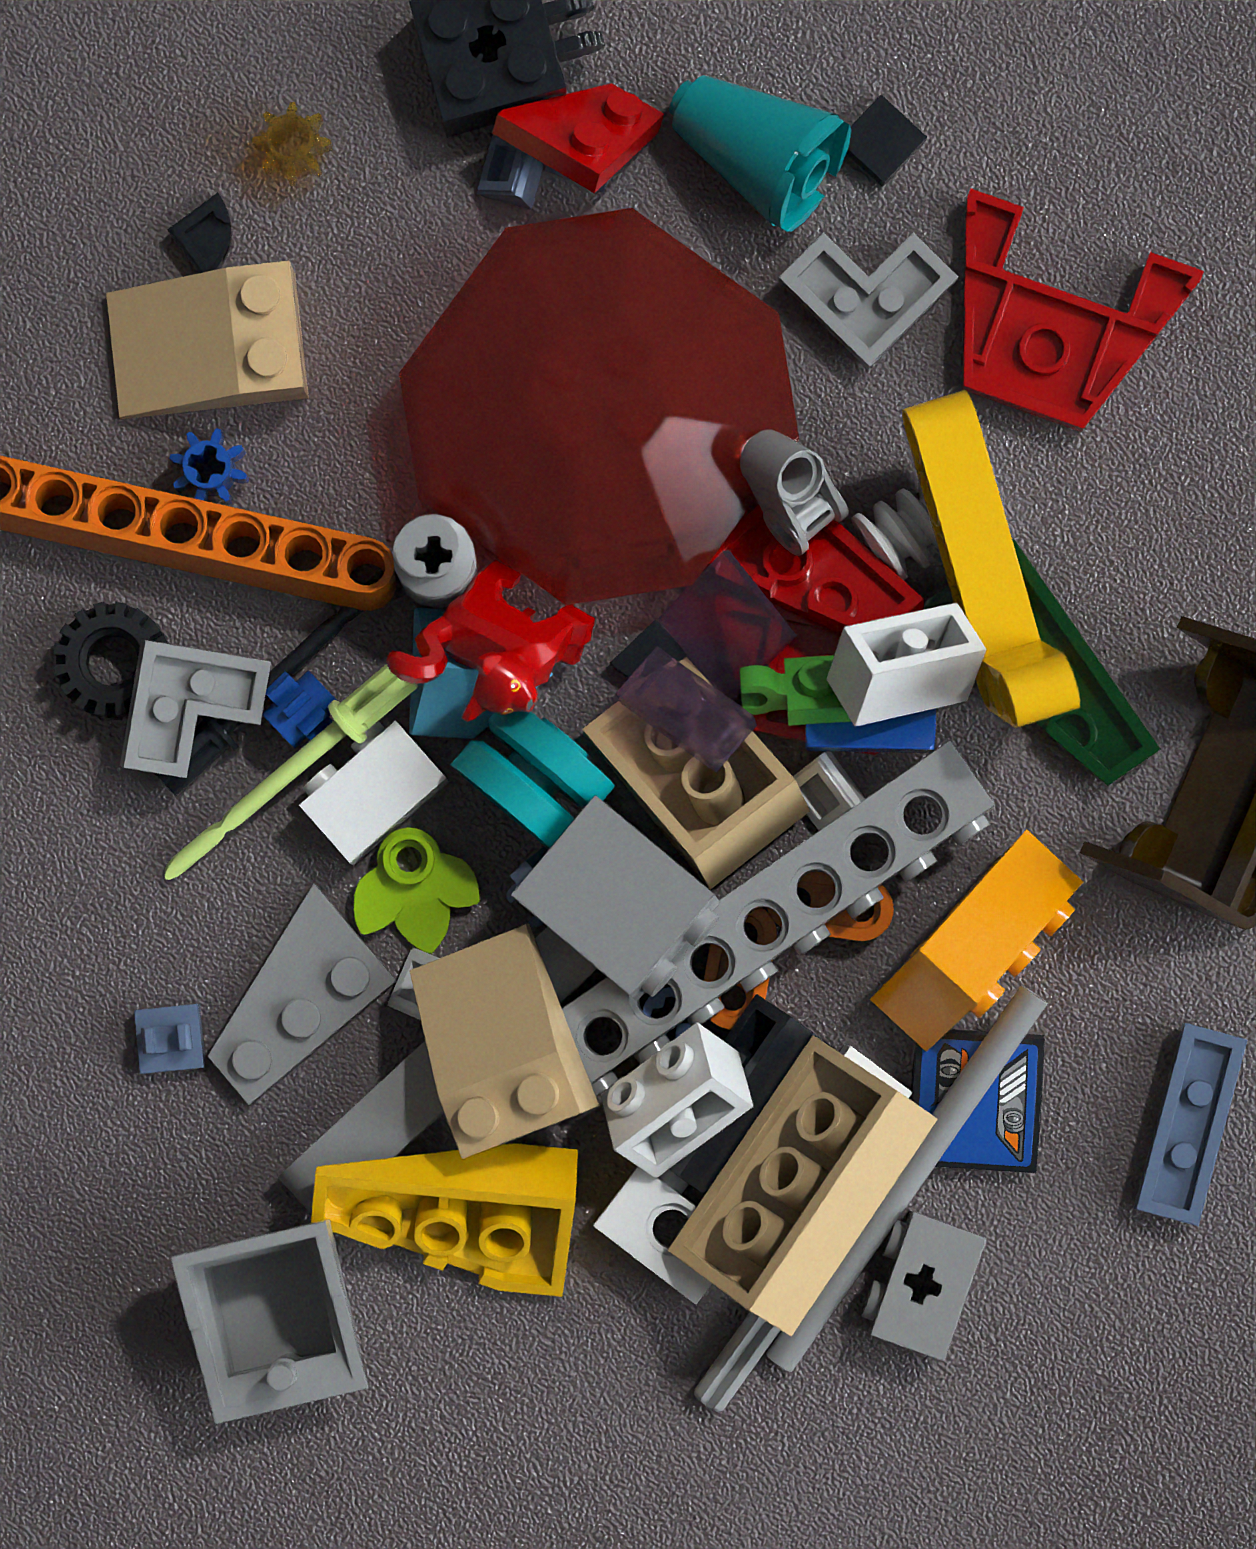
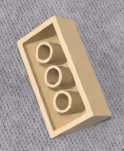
(802, 1185)

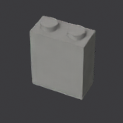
(618, 900)

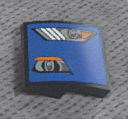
(1006, 1121)

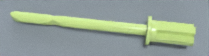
(350, 717)

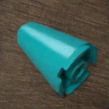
(762, 145)

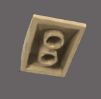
(208, 341)
(705, 815)
(499, 1042)

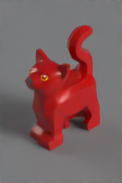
(498, 642)

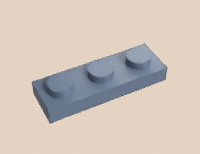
(1190, 1124)

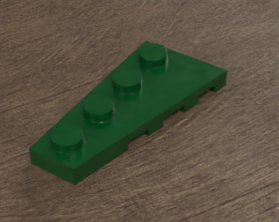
(1105, 729)

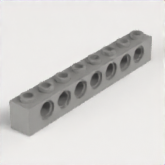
(938, 778)

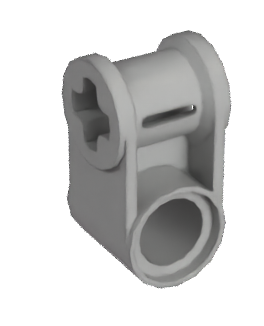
(790, 489)

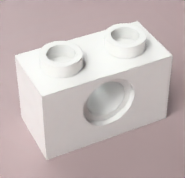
(630, 1222)

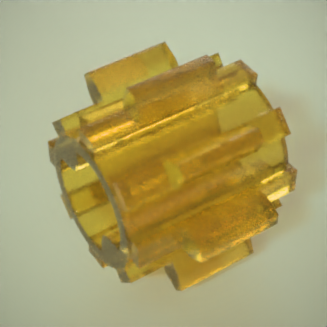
(306, 154)

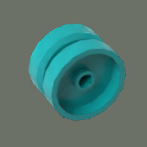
(537, 769)

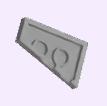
(300, 998)

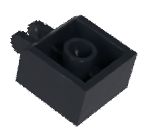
(527, 64)

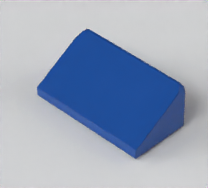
(897, 735)

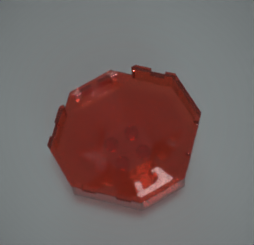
(595, 406)

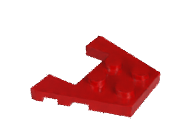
(1042, 344)

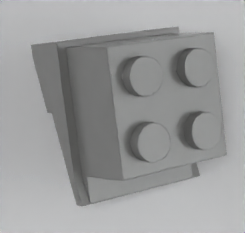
(270, 1321)

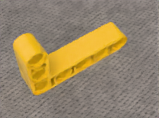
(1019, 673)

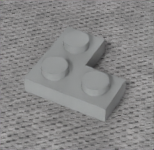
(864, 310)
(174, 688)

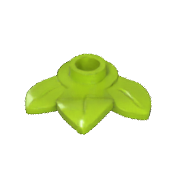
(416, 899)

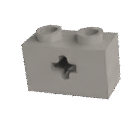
(931, 1321)

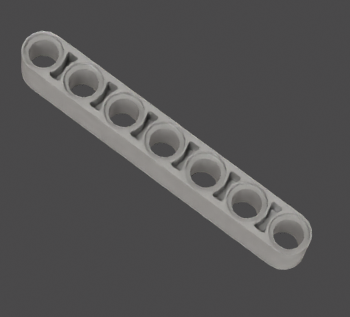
(408, 1096)

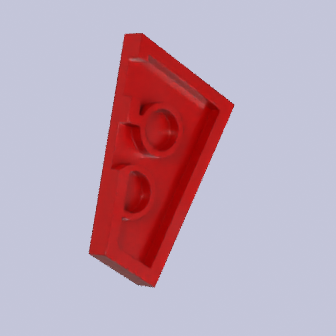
(830, 583)

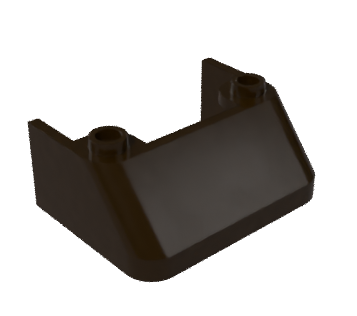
(1209, 839)

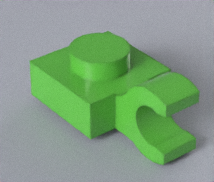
(799, 691)

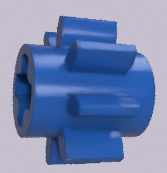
(200, 452)
(298, 707)

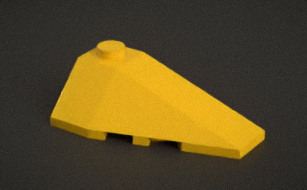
(488, 1213)

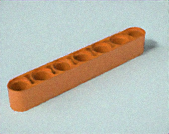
(206, 551)

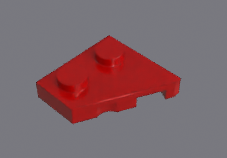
(582, 132)

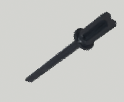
(212, 735)

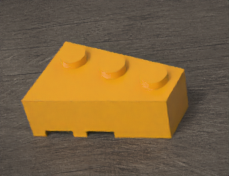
(979, 941)

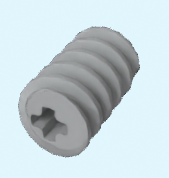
(417, 545)

